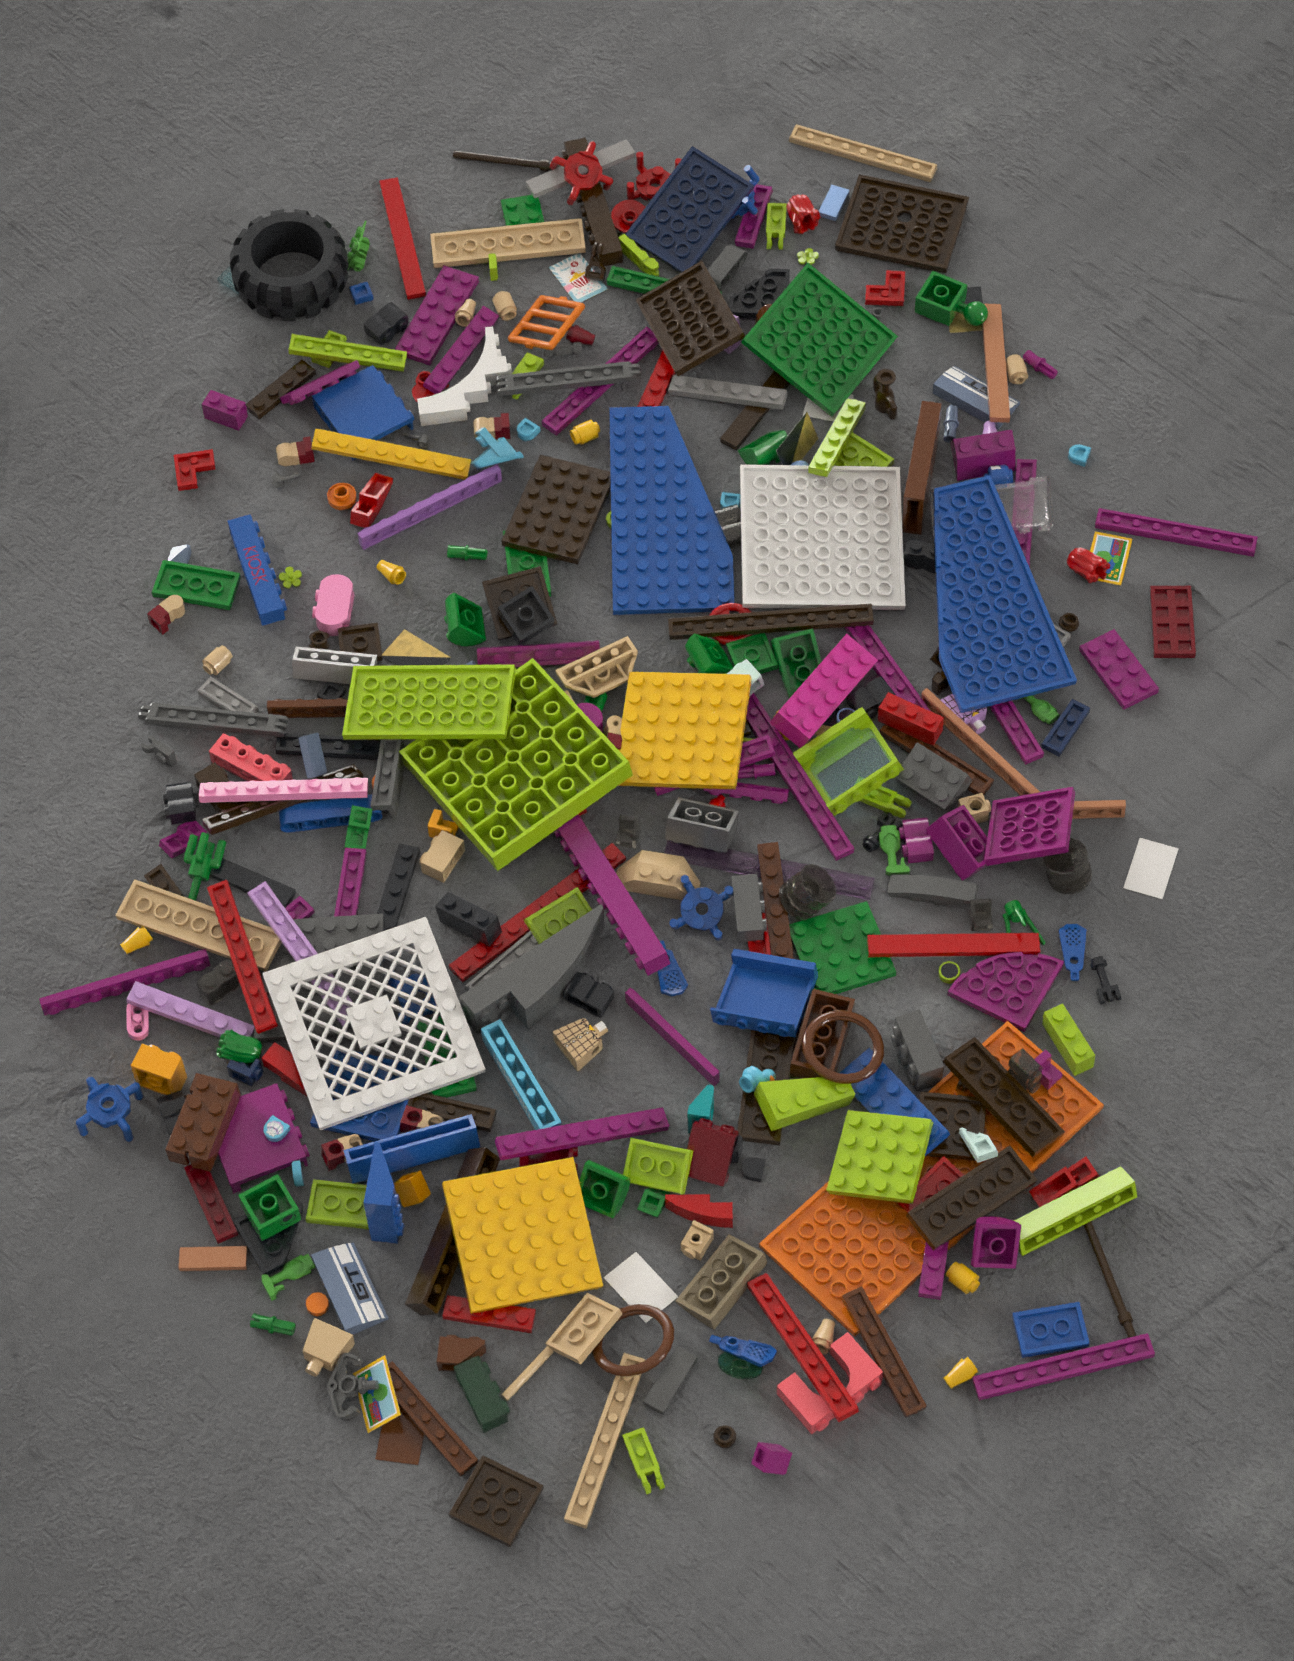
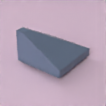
(180, 554)

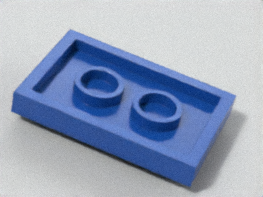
(1050, 1329)

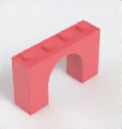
(810, 1407)

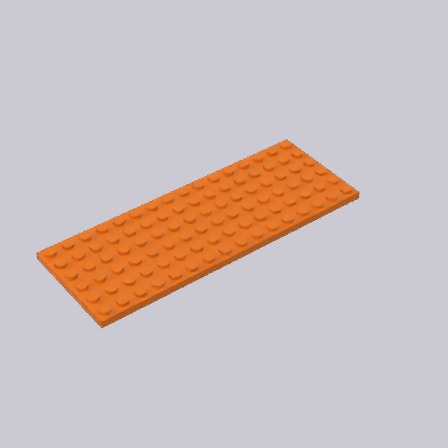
(870, 1243)

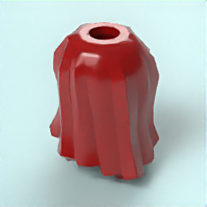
(802, 214)
(1087, 564)

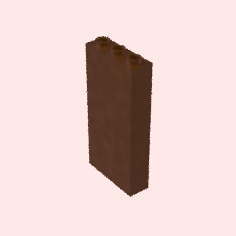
(921, 467)

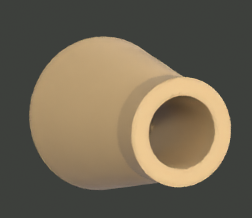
(465, 313)
(824, 1335)

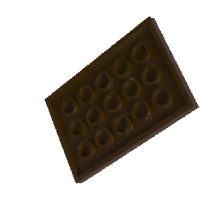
(690, 318)
(558, 509)

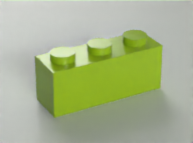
(1068, 1039)

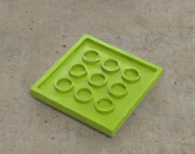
(880, 1156)

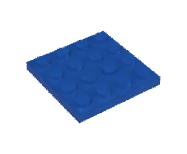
(374, 1125)

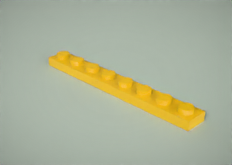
(391, 454)

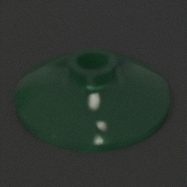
(738, 1367)

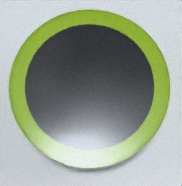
(949, 972)

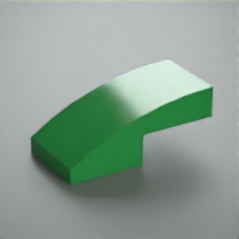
(358, 827)
(653, 1201)

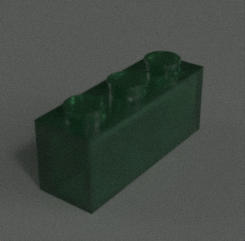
(482, 1393)

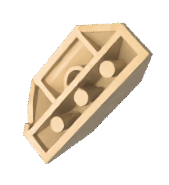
(601, 669)
(656, 874)

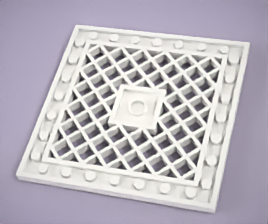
(373, 1023)

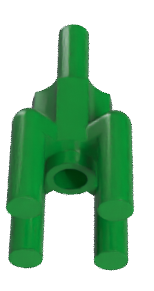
(202, 861)

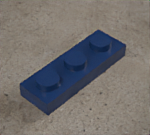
(1065, 727)

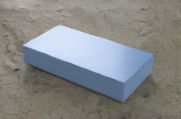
(833, 202)

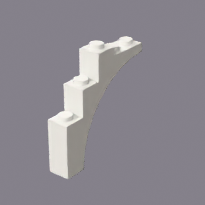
(474, 388)

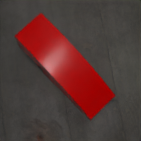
(371, 500)
(282, 1063)
(1064, 1182)
(700, 1209)

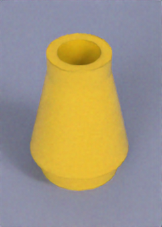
(393, 573)
(137, 940)
(961, 1372)

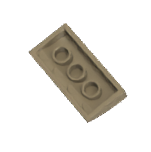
(721, 1281)

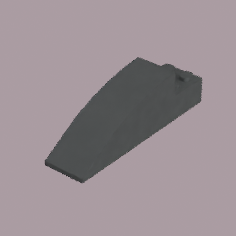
(536, 979)

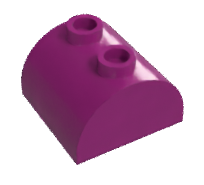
(995, 1243)

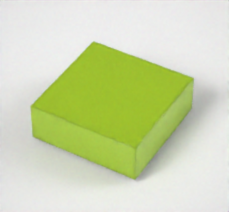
(493, 267)

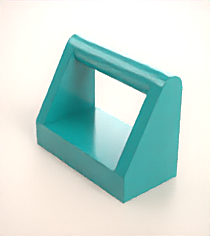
(701, 1106)

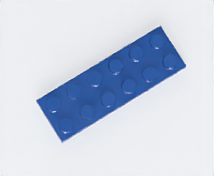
(888, 1095)

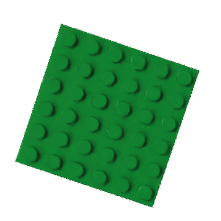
(819, 339)

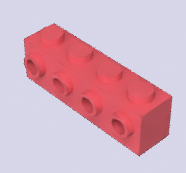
(246, 761)

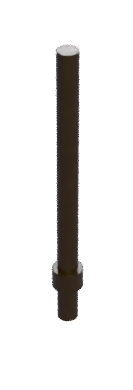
(543, 165)
(1124, 1317)

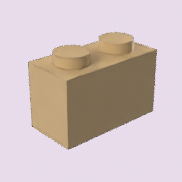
(442, 856)

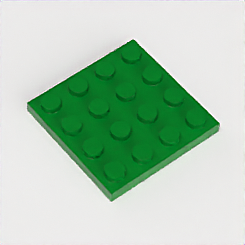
(840, 948)

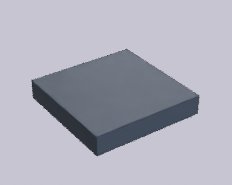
(312, 755)

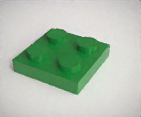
(522, 210)
(755, 650)

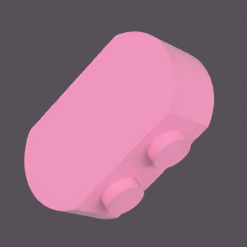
(333, 604)

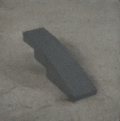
(930, 888)

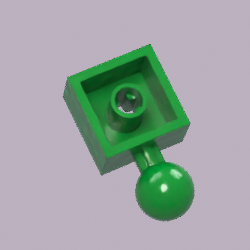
(944, 298)

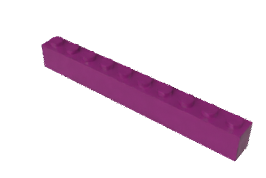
(612, 896)

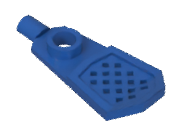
(1073, 951)
(667, 972)
(751, 1351)

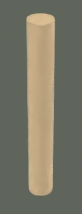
(527, 1373)

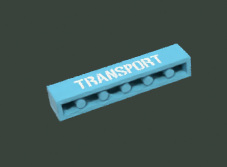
(519, 1076)

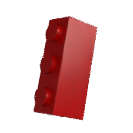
(910, 719)

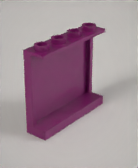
(246, 1150)

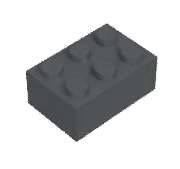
(933, 778)
(702, 825)
(917, 1050)

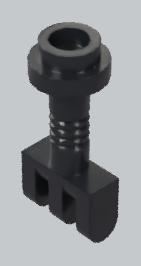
(871, 843)
(1099, 964)

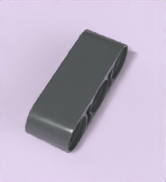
(727, 265)

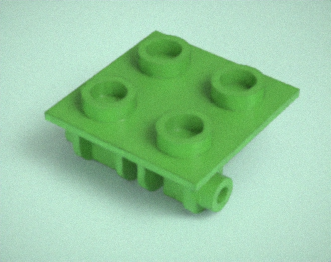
(359, 248)

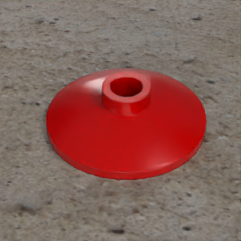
(626, 210)

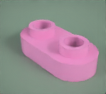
(136, 1022)

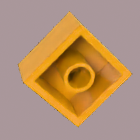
(158, 1070)

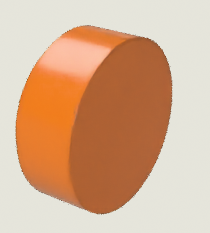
(317, 1304)

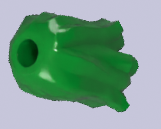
(238, 1047)

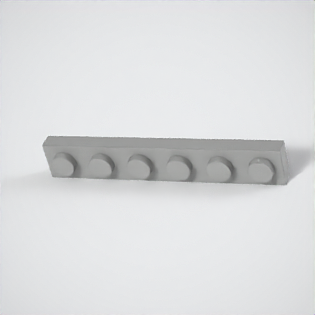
(728, 392)

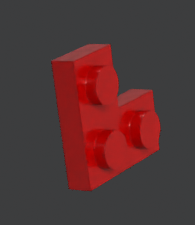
(889, 294)
(188, 464)

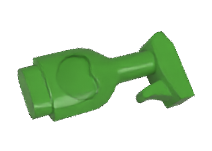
(1042, 709)
(890, 844)
(292, 1270)

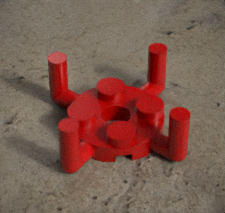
(646, 178)
(577, 180)

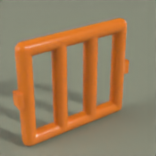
(557, 333)

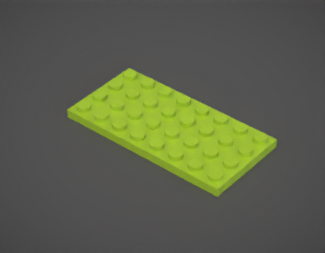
(429, 702)

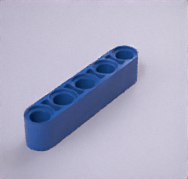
(322, 814)

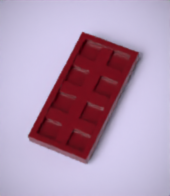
(1172, 622)

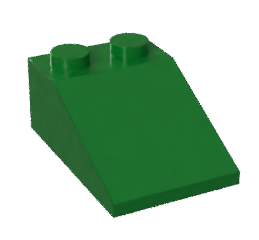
(796, 658)

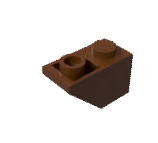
(457, 1350)

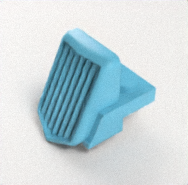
(496, 452)

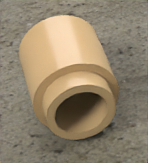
(504, 305)
(1016, 369)
(217, 660)

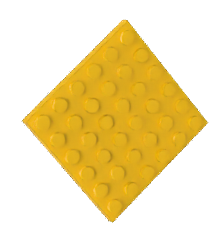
(684, 729)
(522, 1235)

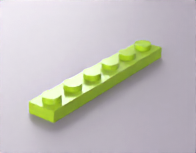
(347, 352)
(837, 437)

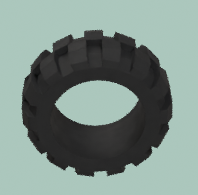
(282, 234)

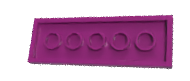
(437, 315)

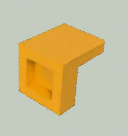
(438, 824)
(412, 1188)

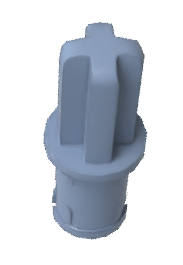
(950, 423)

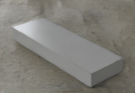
(225, 697)

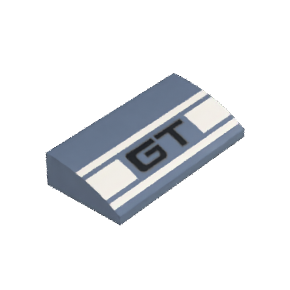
(967, 393)
(349, 1288)

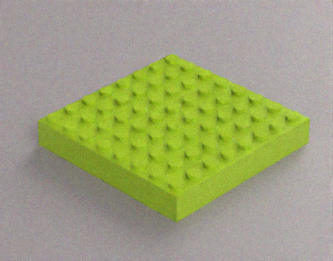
(525, 785)

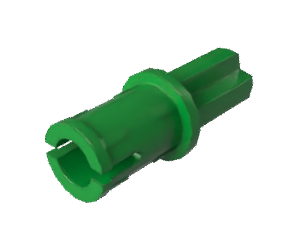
(466, 553)
(273, 1324)

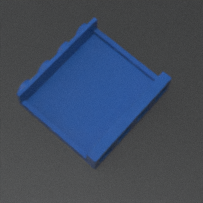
(362, 406)
(765, 993)

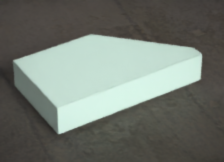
(979, 1145)

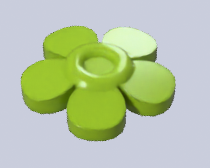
(807, 256)
(290, 577)

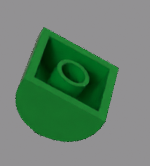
(763, 449)
(464, 621)
(707, 655)
(603, 1188)

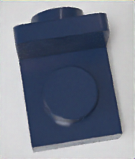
(244, 1074)

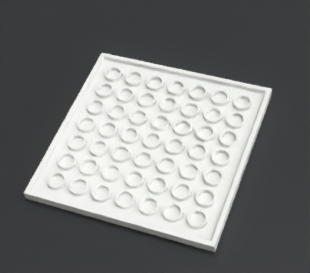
(821, 537)

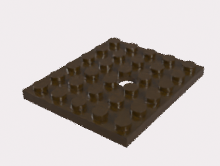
(875, 231)

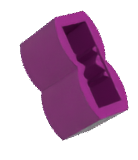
(917, 841)

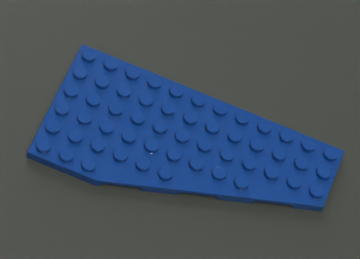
(662, 525)
(989, 610)

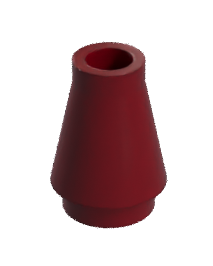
(578, 334)

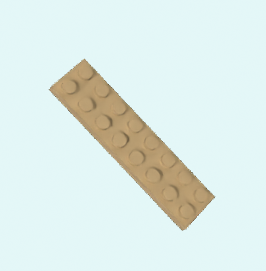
(508, 243)
(191, 922)

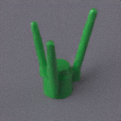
(1017, 914)

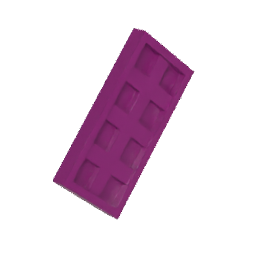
(316, 385)
(1118, 669)

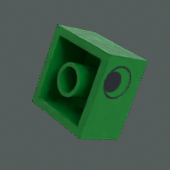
(269, 1207)

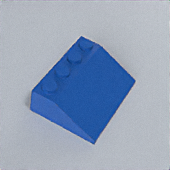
(382, 1201)

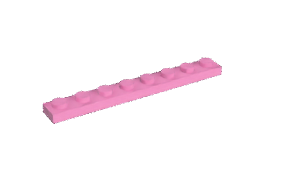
(283, 790)

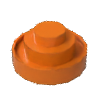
(341, 496)

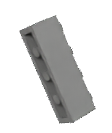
(328, 664)

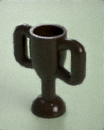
(884, 394)

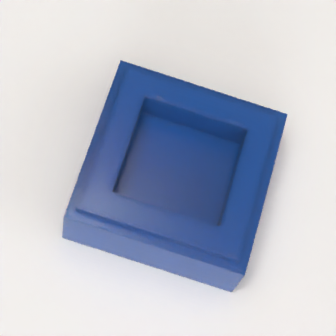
(361, 293)

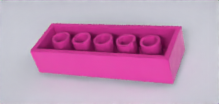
(823, 691)

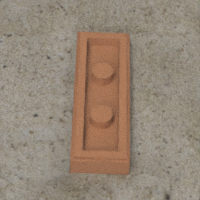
(1099, 809)
(213, 1258)

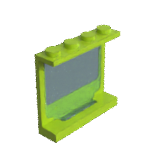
(848, 761)

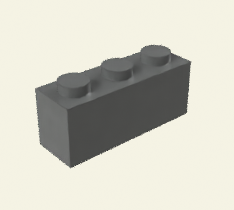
(748, 907)

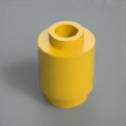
(585, 432)
(963, 1277)

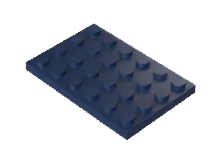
(689, 210)

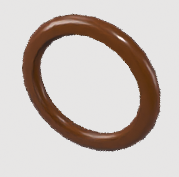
(865, 1073)
(655, 1359)

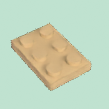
(584, 1328)

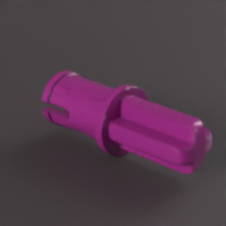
(1039, 364)
(756, 771)

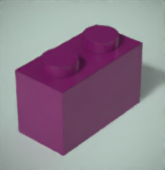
(224, 410)

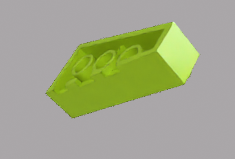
(800, 1099)

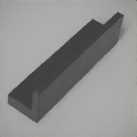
(388, 777)

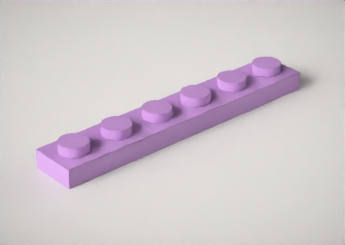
(185, 1011)

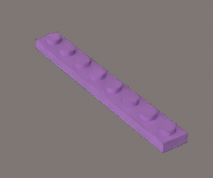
(429, 507)

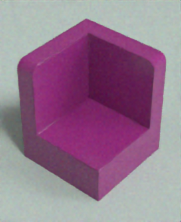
(1050, 1072)
(771, 1458)

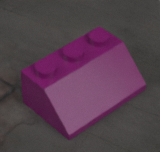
(977, 453)
(960, 841)

